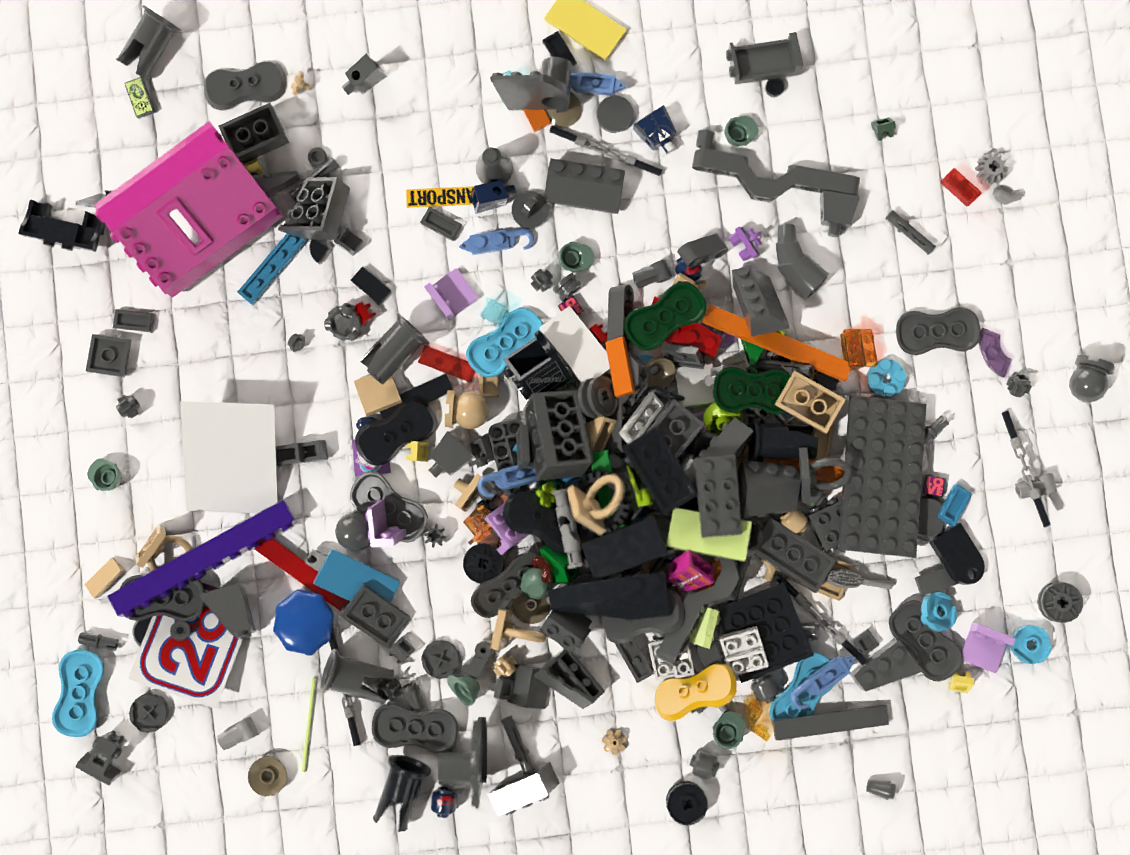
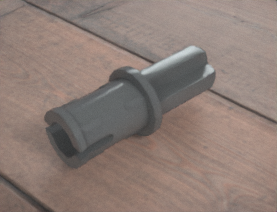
(98, 641)

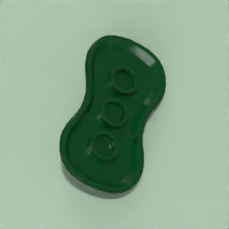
(677, 308)
(741, 390)

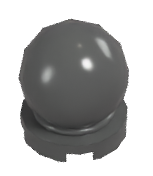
(1090, 380)
(352, 531)

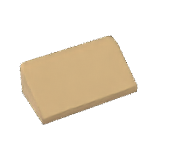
(104, 578)

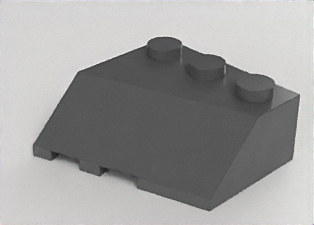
(317, 209)
(767, 488)

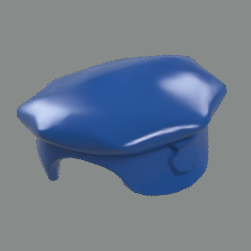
(303, 622)

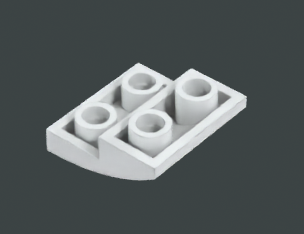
(692, 386)
(744, 650)
(664, 670)

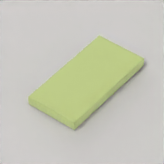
(686, 535)

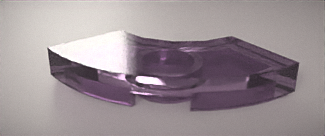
(992, 354)

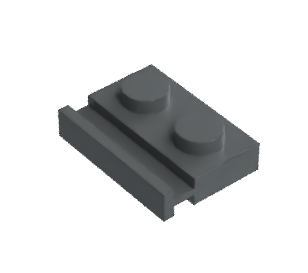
(683, 355)

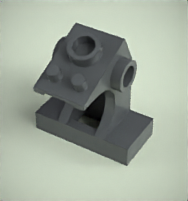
(108, 746)

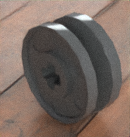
(597, 397)
(1055, 591)

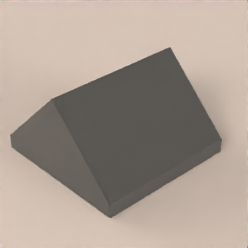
(528, 690)

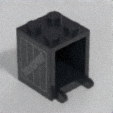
(536, 367)

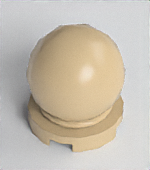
(467, 410)

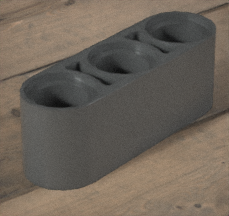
(702, 250)

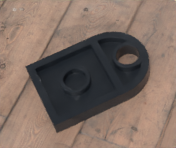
(959, 555)

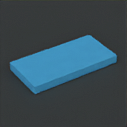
(346, 575)

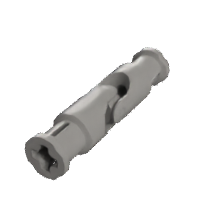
(569, 533)

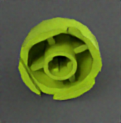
(716, 418)

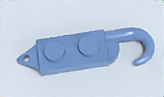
(596, 83)
(495, 241)
(507, 479)
(823, 679)

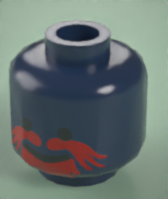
(693, 273)
(443, 802)

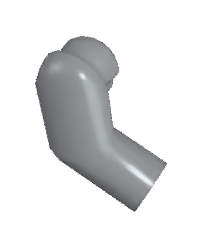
(1006, 198)

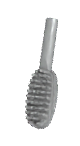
(850, 579)

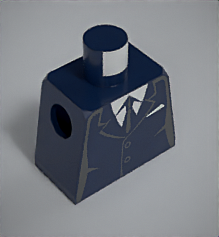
(657, 130)
(491, 195)

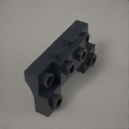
(54, 232)

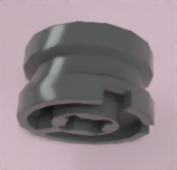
(567, 287)

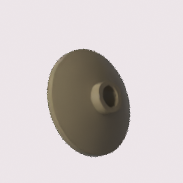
(568, 117)
(528, 615)
(260, 783)

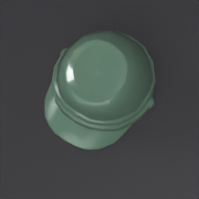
(740, 130)
(575, 257)
(104, 475)
(533, 586)
(464, 688)
(729, 730)

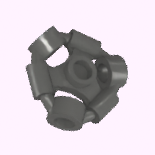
(343, 322)

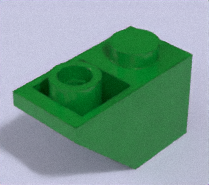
(559, 565)

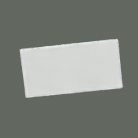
(576, 345)

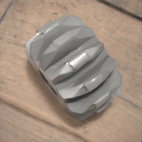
(986, 173)

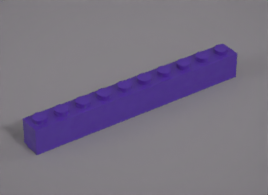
(202, 559)

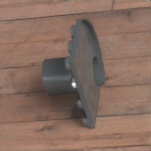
(538, 90)
(467, 767)

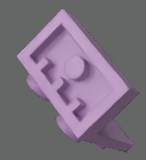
(451, 293)
(378, 532)
(508, 536)
(985, 647)

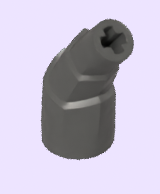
(797, 266)

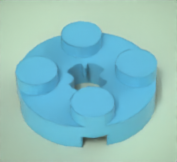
(897, 377)
(930, 615)
(1042, 642)

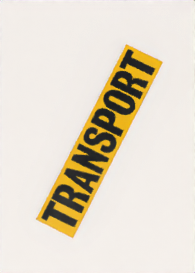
(438, 197)

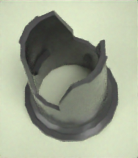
(148, 41)
(393, 349)
(348, 674)

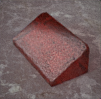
(960, 187)

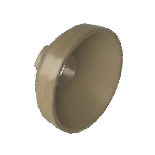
(665, 373)

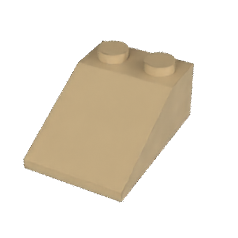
(810, 402)

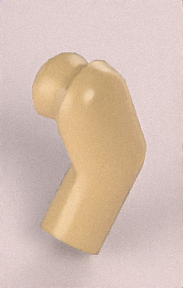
(770, 571)

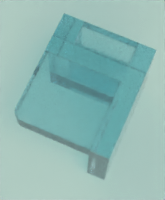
(494, 311)

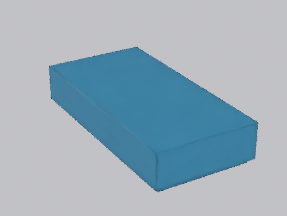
(954, 505)

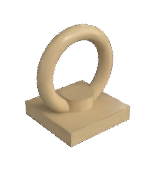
(587, 509)
(155, 545)
(506, 629)

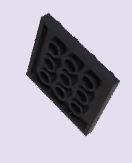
(777, 625)

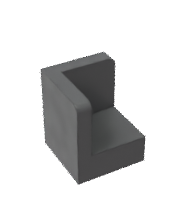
(348, 241)

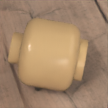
(794, 521)

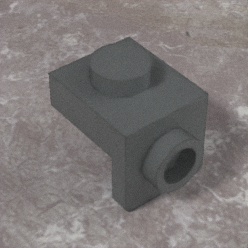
(482, 452)

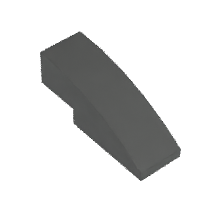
(301, 453)

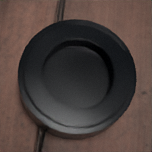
(774, 87)

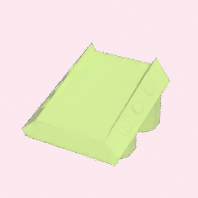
(704, 632)

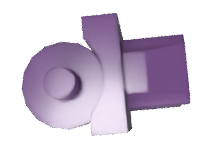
(741, 236)

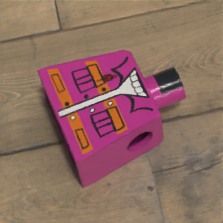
(689, 572)

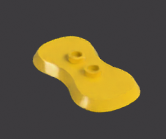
(709, 688)

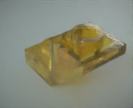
(752, 714)

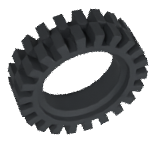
(624, 507)

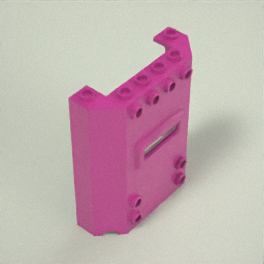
(210, 192)

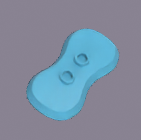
(488, 351)
(782, 705)
(76, 709)

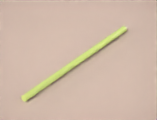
(308, 725)

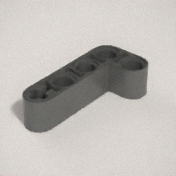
(502, 442)

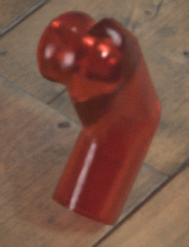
(544, 565)

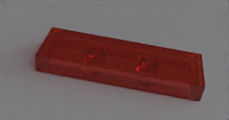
(446, 363)

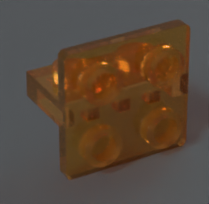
(858, 348)

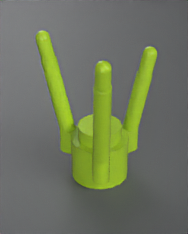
(642, 496)

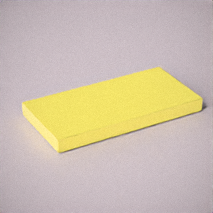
(586, 26)

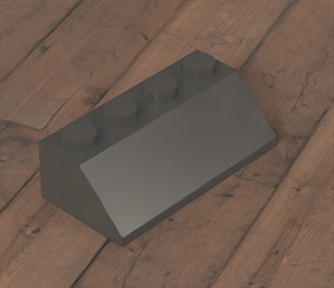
(584, 186)
(758, 301)

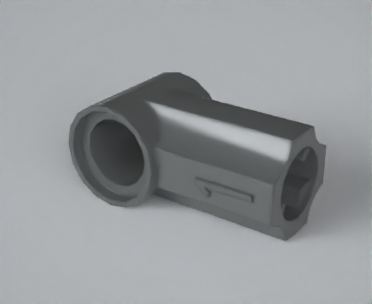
(657, 272)

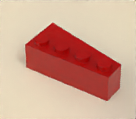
(696, 336)

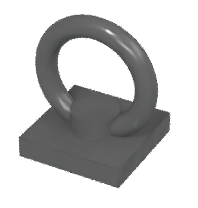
(808, 474)

